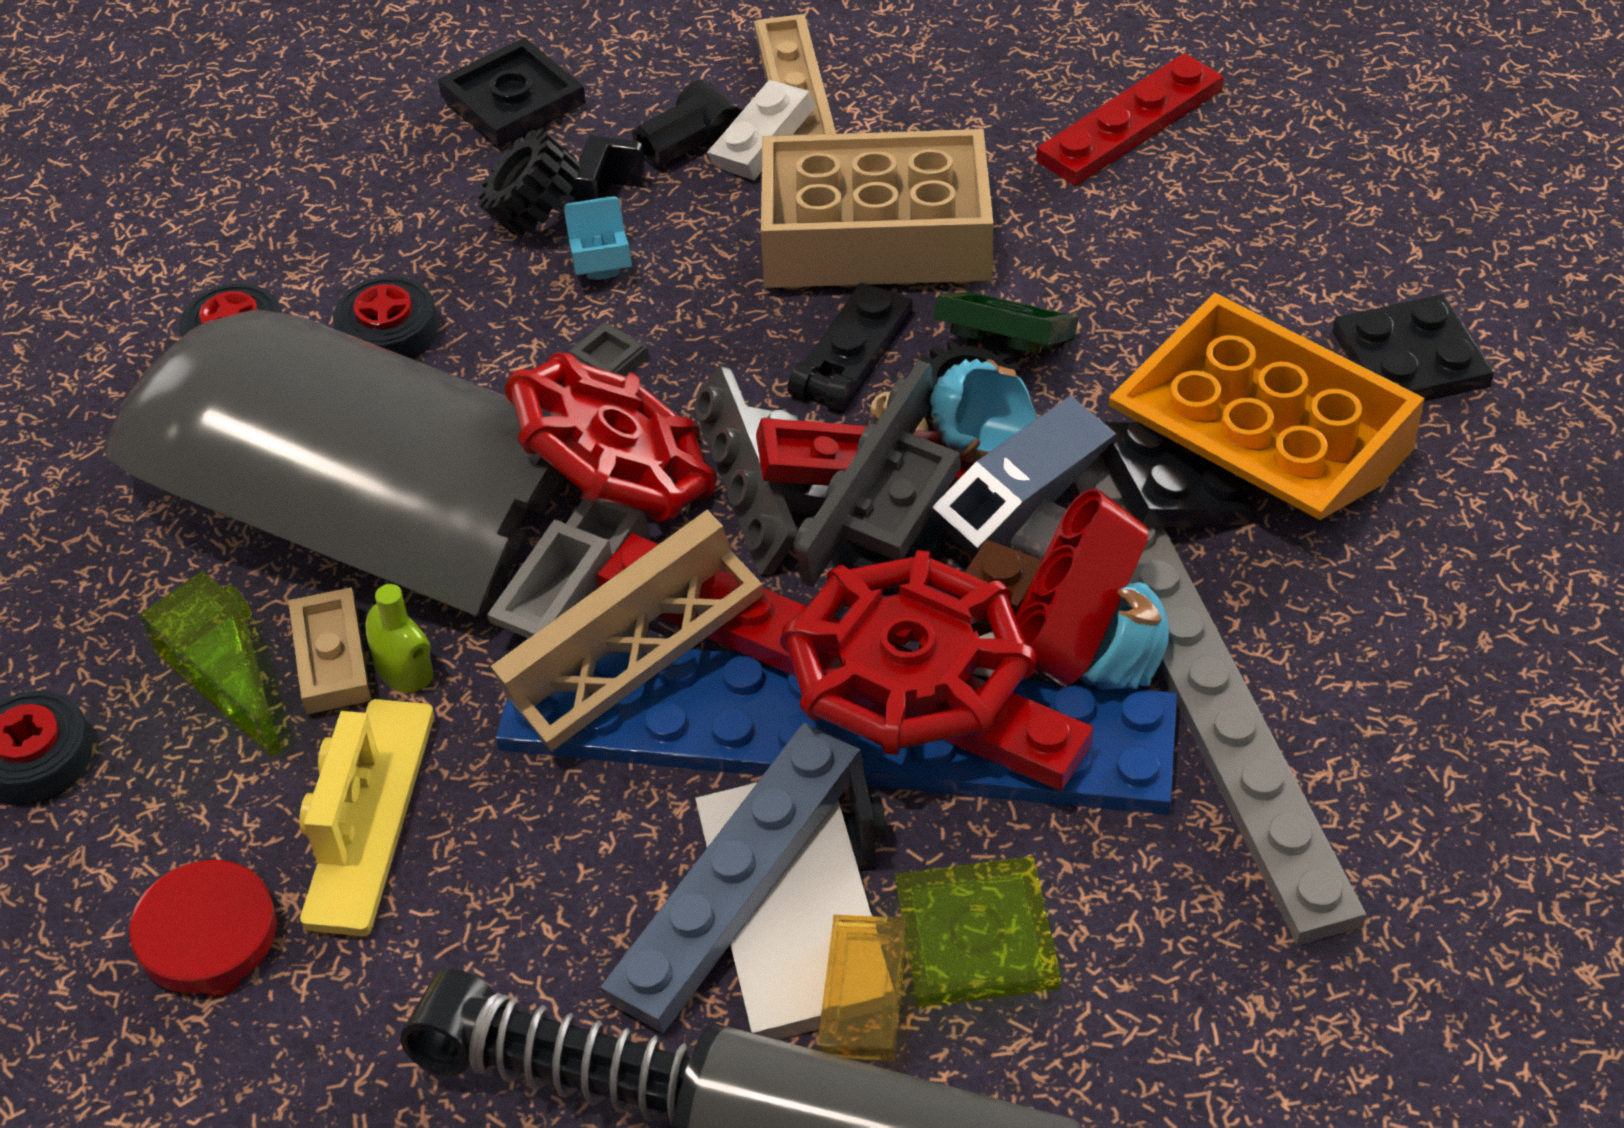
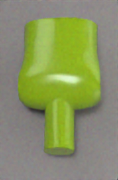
(397, 643)

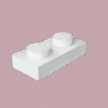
(772, 112)

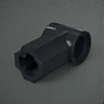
(699, 116)

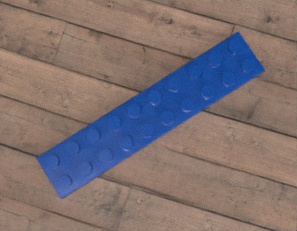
(741, 713)

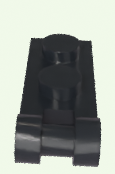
(851, 347)

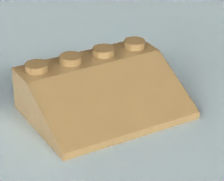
(876, 209)

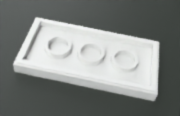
(787, 938)

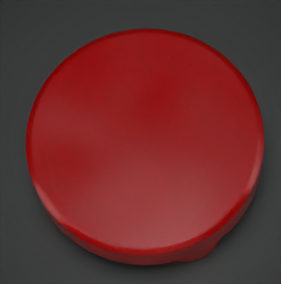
(203, 927)

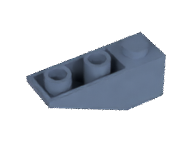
(1019, 474)

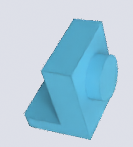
(597, 237)

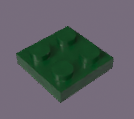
(1027, 326)

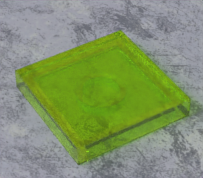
(977, 932)

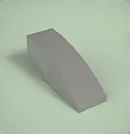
(565, 565)

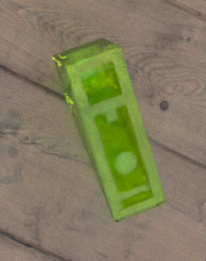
(209, 644)

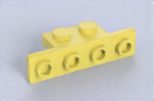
(360, 811)

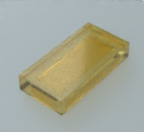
(863, 987)

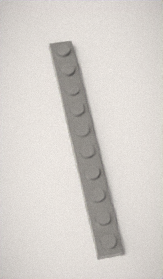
(1240, 747)

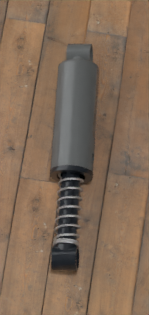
(726, 1083)

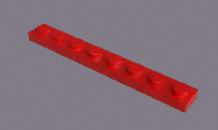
(1024, 733)

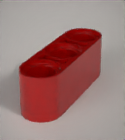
(1079, 584)

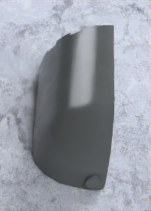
(339, 451)

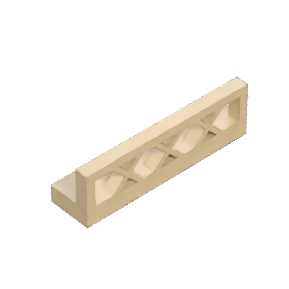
(613, 614)

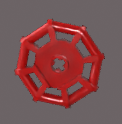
(610, 436)
(913, 679)

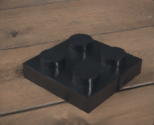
(511, 91)
(1415, 346)
(1171, 483)

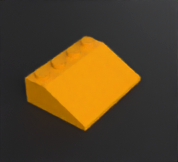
(1273, 408)

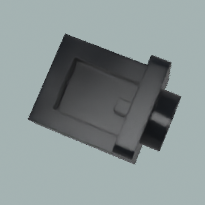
(607, 163)

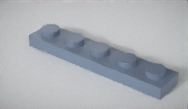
(731, 878)

